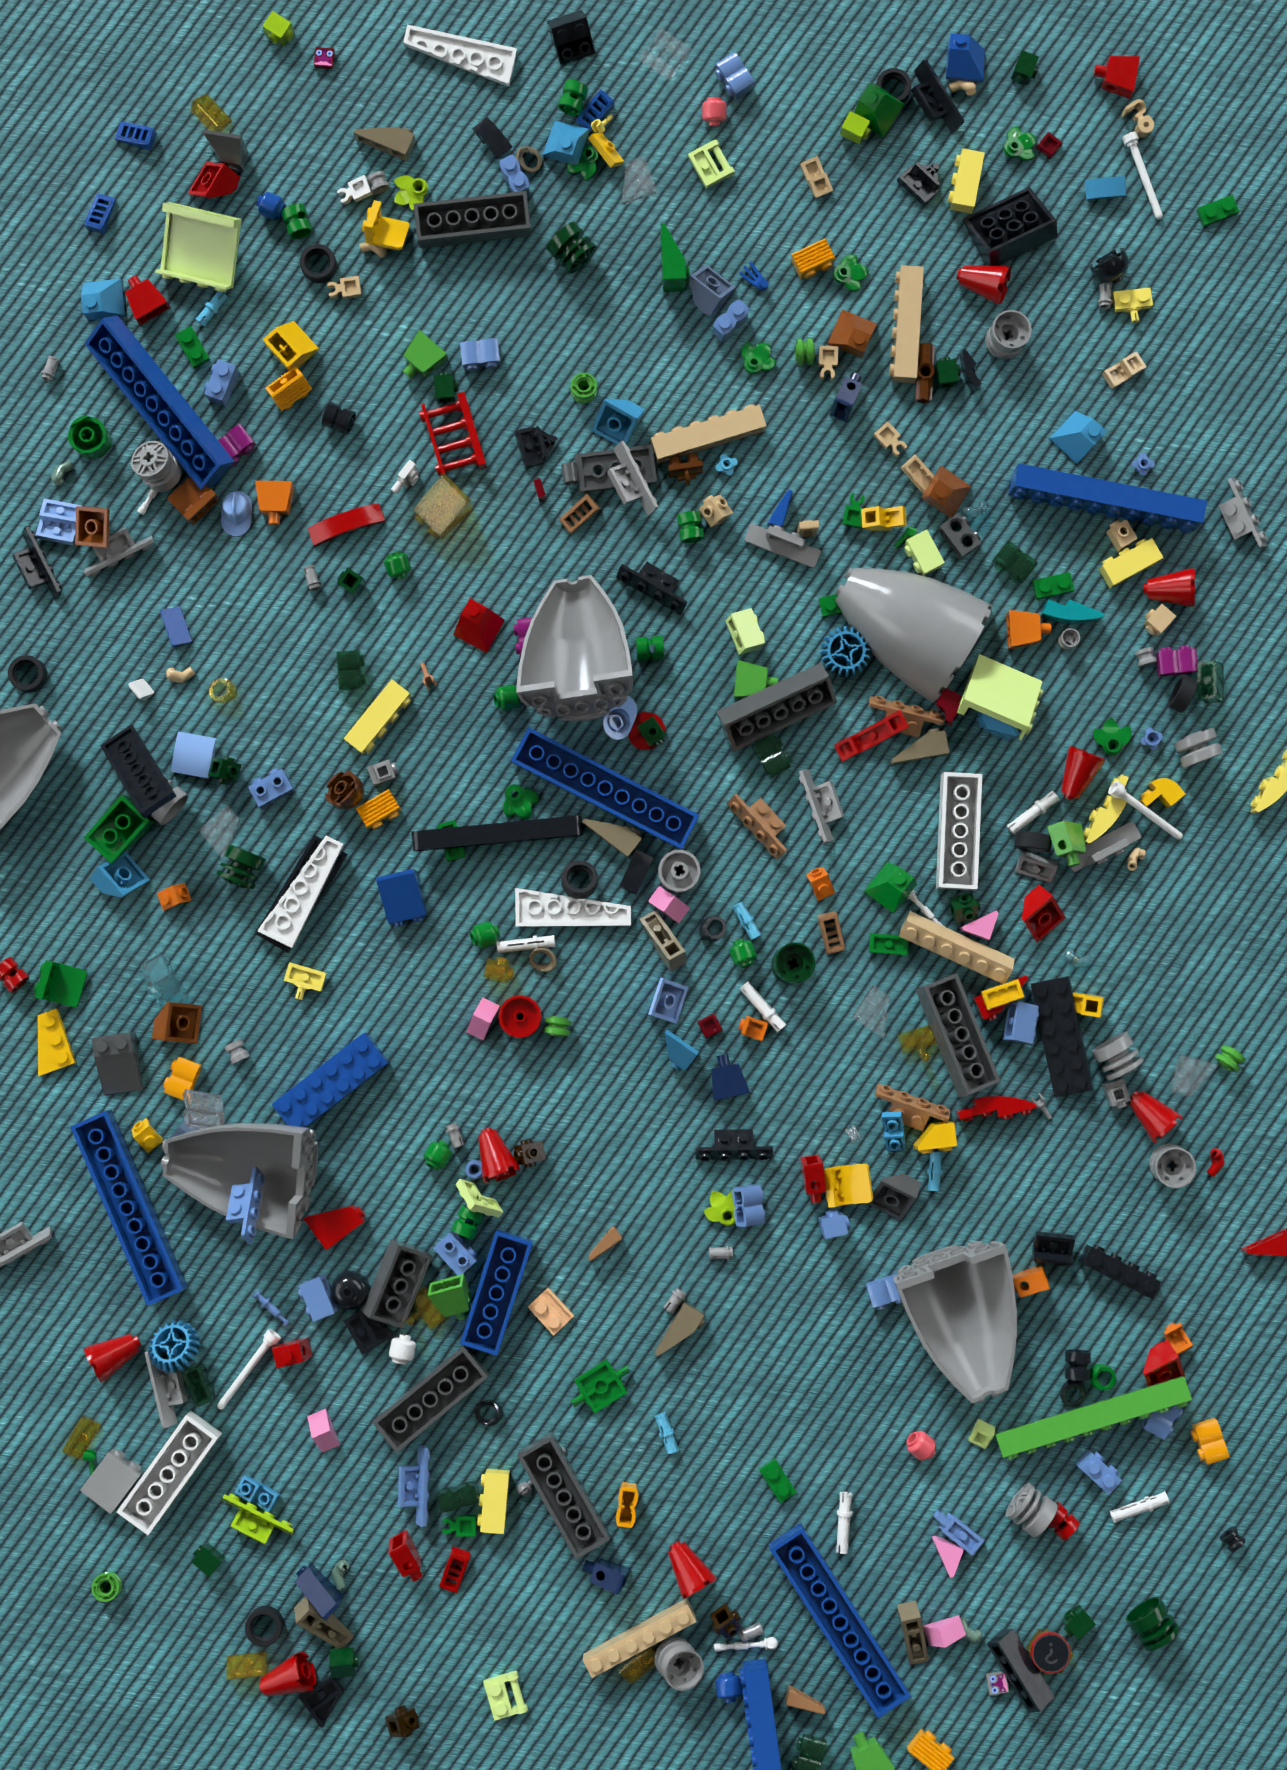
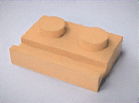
(550, 1311)

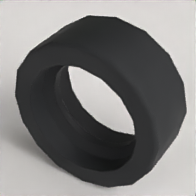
(895, 73)
(316, 249)
(14, 666)
(1182, 693)
(1033, 841)
(579, 866)
(253, 1637)

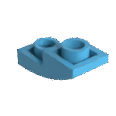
(1105, 188)
(894, 1131)
(258, 1493)

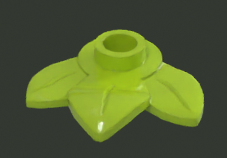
(408, 192)
(720, 1205)

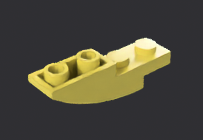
(1271, 788)
(1104, 818)

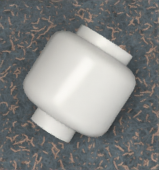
(402, 1349)

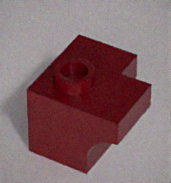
(949, 704)

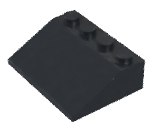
(1011, 227)

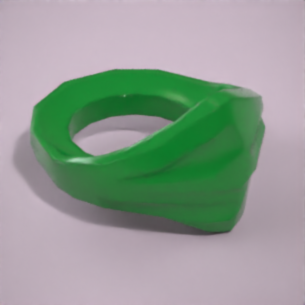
(1095, 1370)

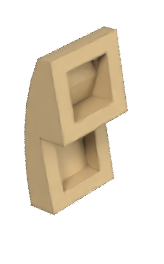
(815, 177)
(1124, 370)

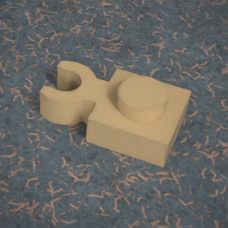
(349, 288)
(828, 358)
(888, 436)

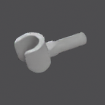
(1041, 1104)

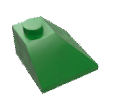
(878, 108)
(891, 887)

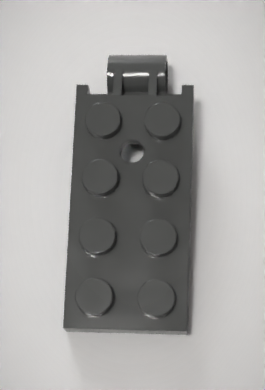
(586, 463)

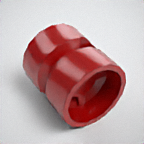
(7, 969)
(1063, 1523)

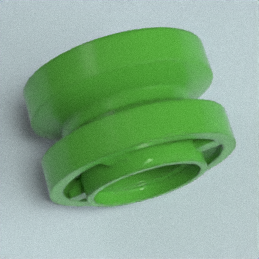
(804, 351)
(583, 396)
(557, 1026)
(1230, 1058)
(97, 1586)

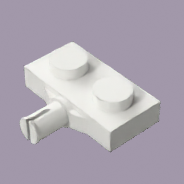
(407, 477)

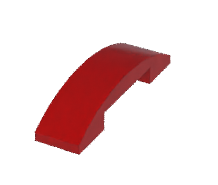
(345, 522)
(871, 736)

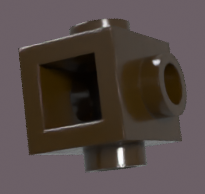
(529, 1152)
(726, 1621)
(402, 1722)

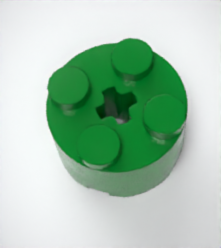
(79, 437)

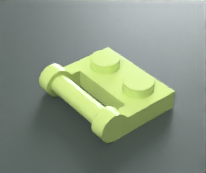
(706, 167)
(499, 1697)

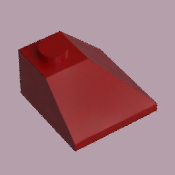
(214, 181)
(478, 625)
(1041, 913)
(1162, 1364)

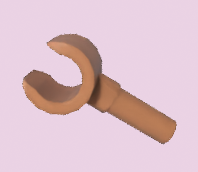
(427, 677)

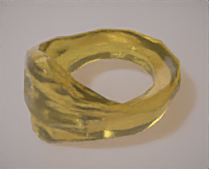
(230, 694)

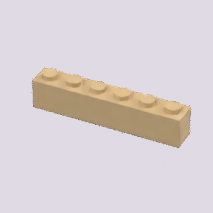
(907, 324)
(708, 433)
(957, 947)
(639, 1638)

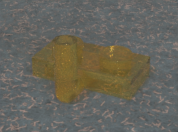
(917, 1039)
(426, 1310)

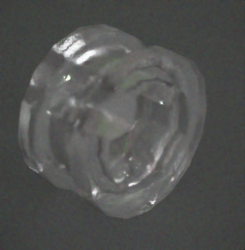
(853, 1134)

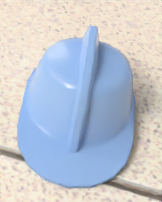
(236, 513)
(620, 720)

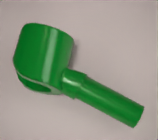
(910, 532)
(90, 1456)

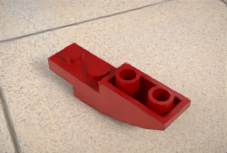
(1002, 1105)

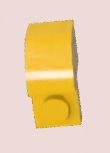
(883, 519)
(1164, 789)
(1089, 1004)

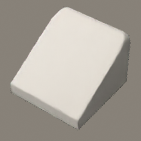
(141, 689)

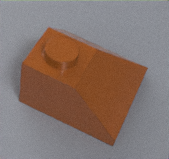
(852, 333)
(946, 492)
(92, 526)
(178, 1023)

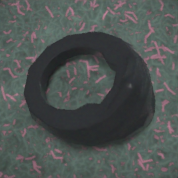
(703, 932)
(1067, 1386)
(499, 1413)

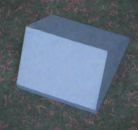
(668, 1000)

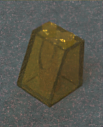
(442, 507)

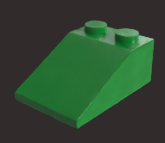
(674, 269)
(118, 829)

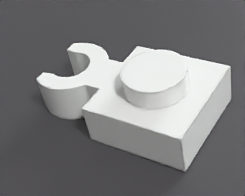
(357, 190)

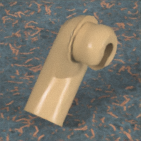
(968, 86)
(381, 251)
(179, 677)
(1132, 859)

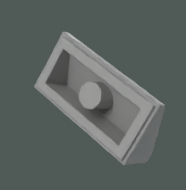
(1036, 866)

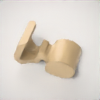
(1144, 123)

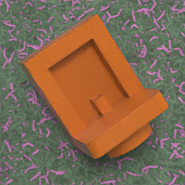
(820, 883)
(173, 896)
(753, 1028)
(1177, 1338)

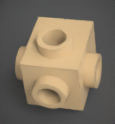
(715, 510)

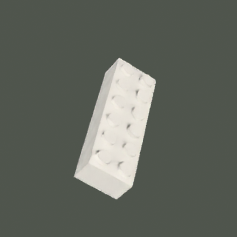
(959, 831)
(169, 1472)

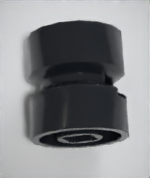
(338, 418)
(1081, 1371)

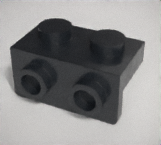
(1053, 1248)

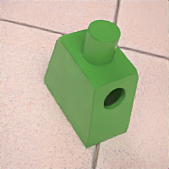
(423, 356)
(751, 679)
(1068, 841)
(451, 1296)
(870, 1754)

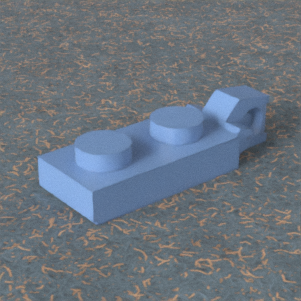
(959, 1532)

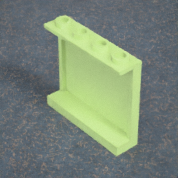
(199, 246)
(1002, 694)

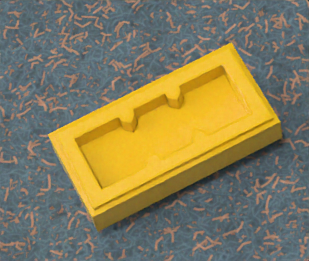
(606, 149)
(1002, 994)

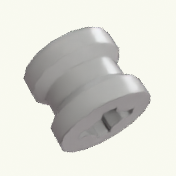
(378, 182)
(1145, 656)

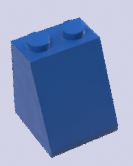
(402, 897)

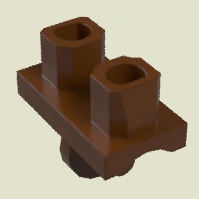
(685, 471)

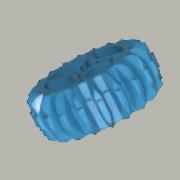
(847, 659)
(169, 1342)

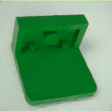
(60, 983)

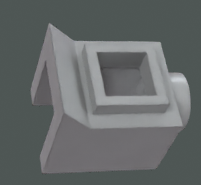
(382, 772)
(1116, 1093)

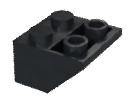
(571, 37)

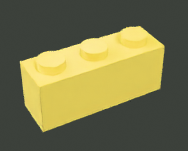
(966, 180)
(1130, 562)
(494, 1501)

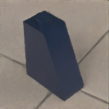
(318, 1590)

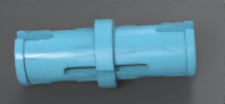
(211, 308)
(746, 920)
(934, 1171)
(666, 1433)

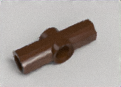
(924, 384)

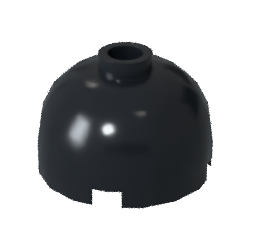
(1111, 267)
(350, 1290)

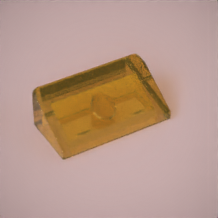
(210, 113)
(81, 1437)
(247, 1665)
(638, 1665)

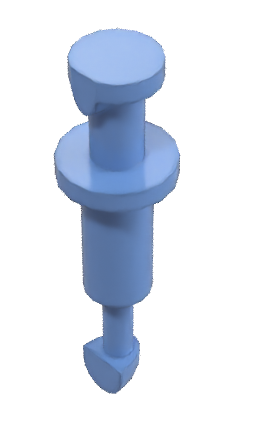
(270, 1307)

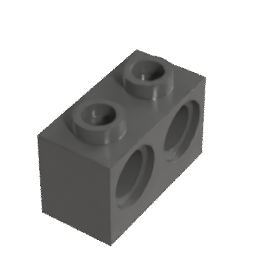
(955, 539)

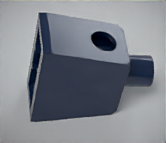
(846, 397)
(727, 1079)
(614, 1577)

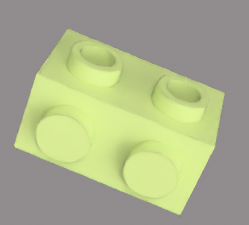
(924, 553)
(745, 631)

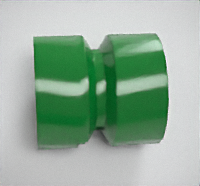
(572, 97)
(296, 218)
(690, 527)
(642, 646)
(466, 1228)

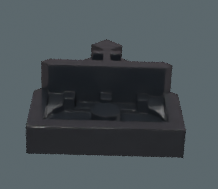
(921, 181)
(534, 445)

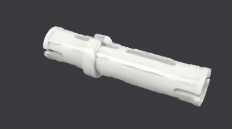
(1029, 815)
(509, 946)
(768, 1013)
(1139, 1507)
(844, 1514)

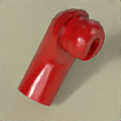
(1217, 1162)

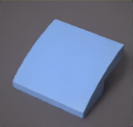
(57, 522)
(193, 754)

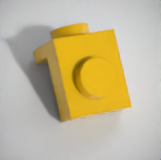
(146, 1135)

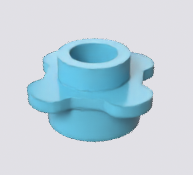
(728, 470)

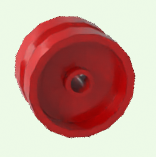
(526, 1026)

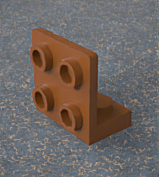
(193, 501)

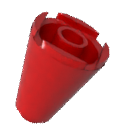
(986, 281)
(1173, 588)
(1079, 772)
(1153, 1115)
(495, 1157)
(111, 1355)
(689, 1569)
(290, 1677)

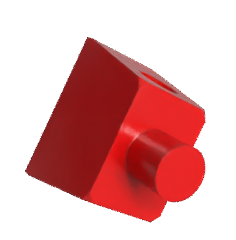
(1119, 74)
(145, 300)
(813, 1171)
(291, 1352)
(405, 1555)

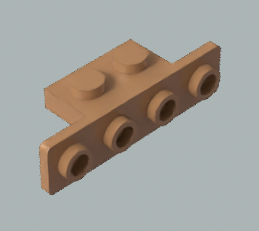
(913, 714)
(761, 822)
(914, 1110)

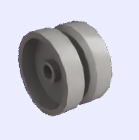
(1198, 747)
(679, 860)

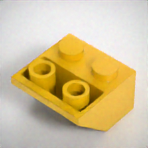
(290, 345)
(937, 1135)

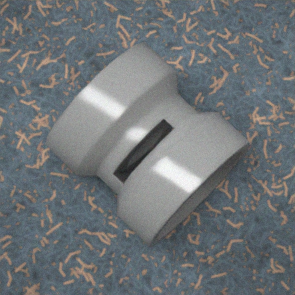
(1072, 637)
(237, 1053)

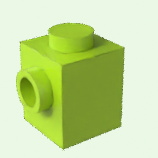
(278, 29)
(855, 128)

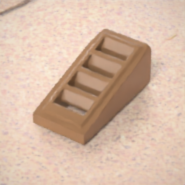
(587, 498)
(827, 916)
(610, 1239)
(800, 1700)

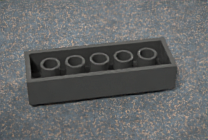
(472, 219)
(777, 706)
(958, 1035)
(430, 1398)
(564, 1495)

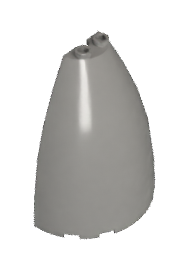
(913, 624)
(575, 654)
(25, 751)
(220, 1156)
(964, 1314)

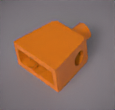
(274, 499)
(1024, 629)
(1035, 1278)

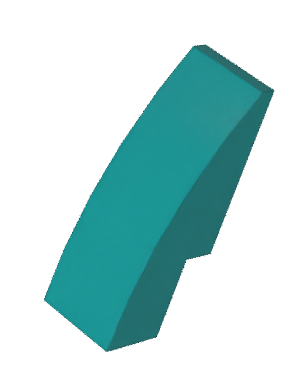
(1070, 613)

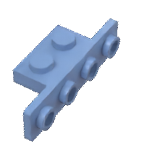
(245, 1203)
(413, 1485)

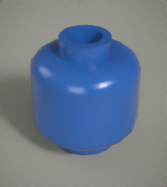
(270, 206)
(728, 1687)

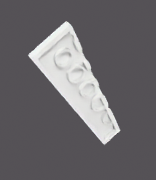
(476, 56)
(297, 903)
(548, 909)

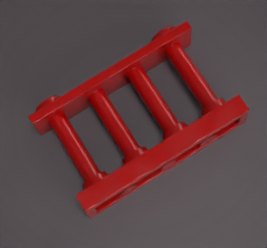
(465, 423)

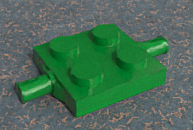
(600, 1386)

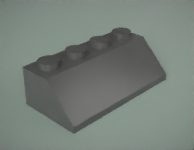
(396, 1283)

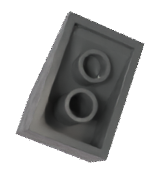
(117, 1063)

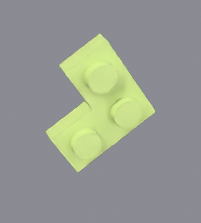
(476, 1201)

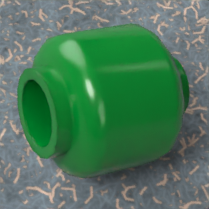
(397, 565)
(506, 697)
(484, 935)
(743, 953)
(437, 1155)

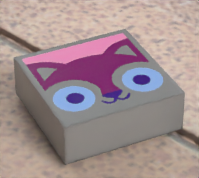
(997, 1683)

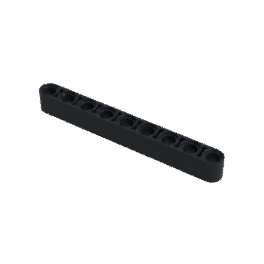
(497, 833)

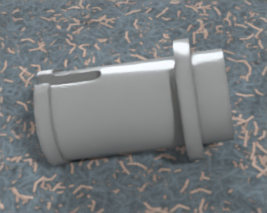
(1105, 296)
(50, 369)
(311, 577)
(454, 1134)
(721, 1253)
(674, 1301)
(750, 1632)

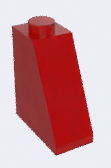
(335, 1224)

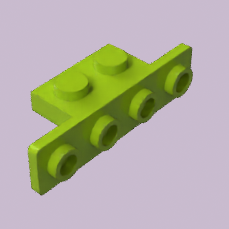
(254, 1523)

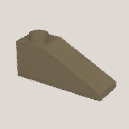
(390, 140)
(929, 746)
(618, 836)
(664, 941)
(683, 1325)
(329, 1630)
(912, 1632)

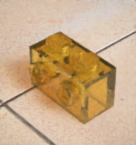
(499, 970)

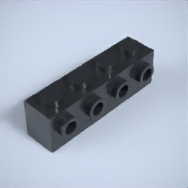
(1115, 1269)
(1020, 1670)

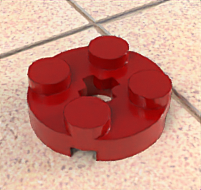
(634, 735)

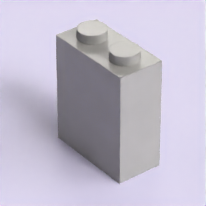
(112, 1480)

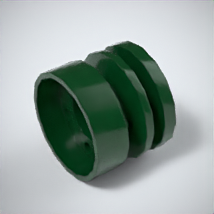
(571, 247)
(241, 867)
(802, 958)
(1152, 1623)

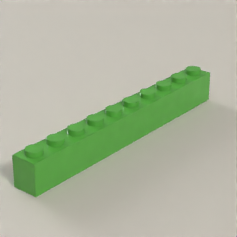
(1094, 1416)

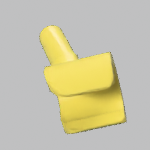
(598, 125)

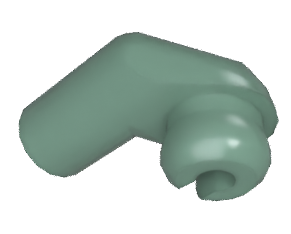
(59, 471)
(338, 1573)
(971, 1635)

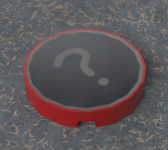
(1050, 1652)

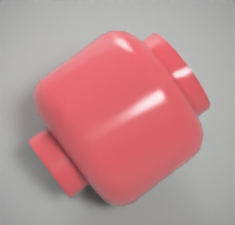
(714, 111)
(921, 1445)

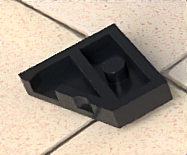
(367, 1332)
(322, 1699)

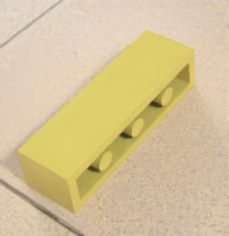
(377, 717)

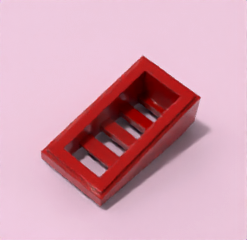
(458, 1557)

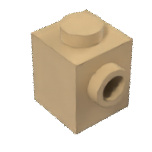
(1121, 534)
(1158, 620)

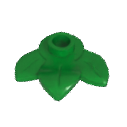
(1019, 144)
(586, 165)
(853, 272)
(758, 355)
(1112, 734)
(521, 804)

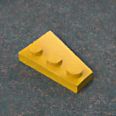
(53, 1044)

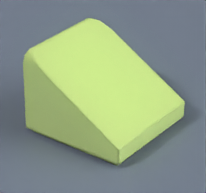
(982, 1434)

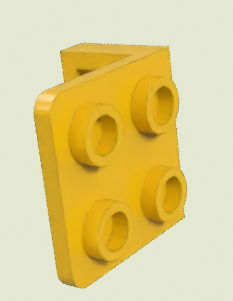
(383, 230)
(848, 1185)

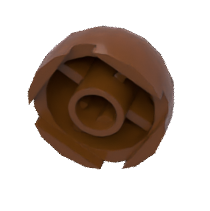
(345, 790)

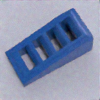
(600, 96)
(149, 140)
(89, 222)
(779, 515)

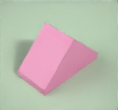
(669, 904)
(981, 927)
(482, 1018)
(323, 1430)
(949, 1553)
(944, 1631)

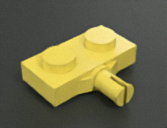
(1132, 301)
(304, 978)

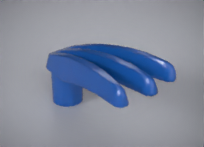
(759, 282)

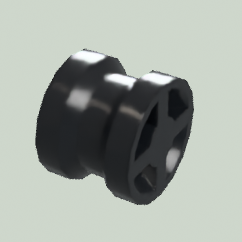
(1232, 1539)

